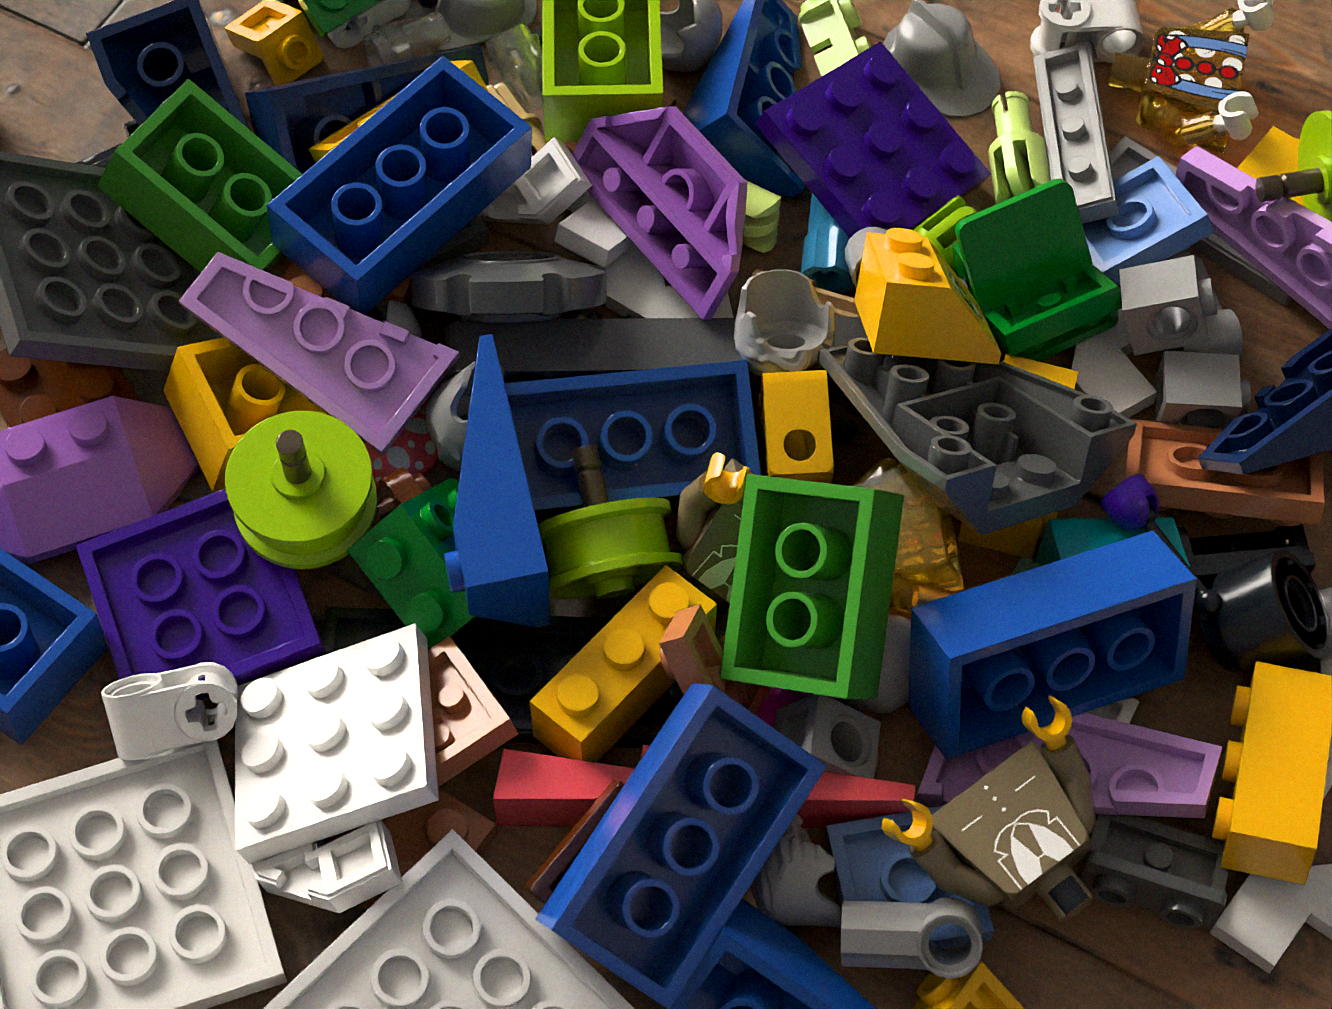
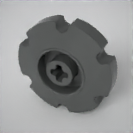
(508, 286)

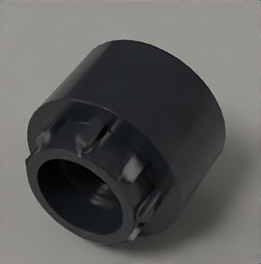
(1267, 615)

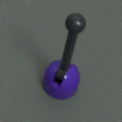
(1135, 507)

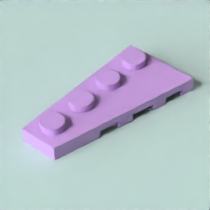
(1275, 236)
(321, 348)
(1128, 766)

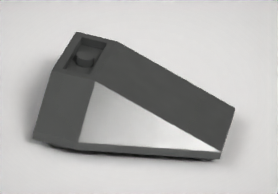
(982, 435)

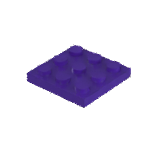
(872, 145)
(196, 593)

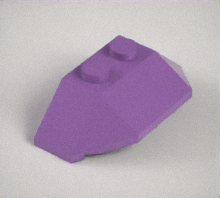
(669, 198)
(88, 474)

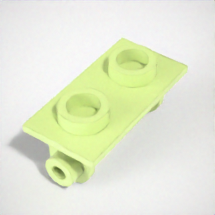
(832, 24)

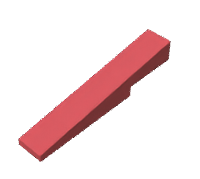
(560, 790)

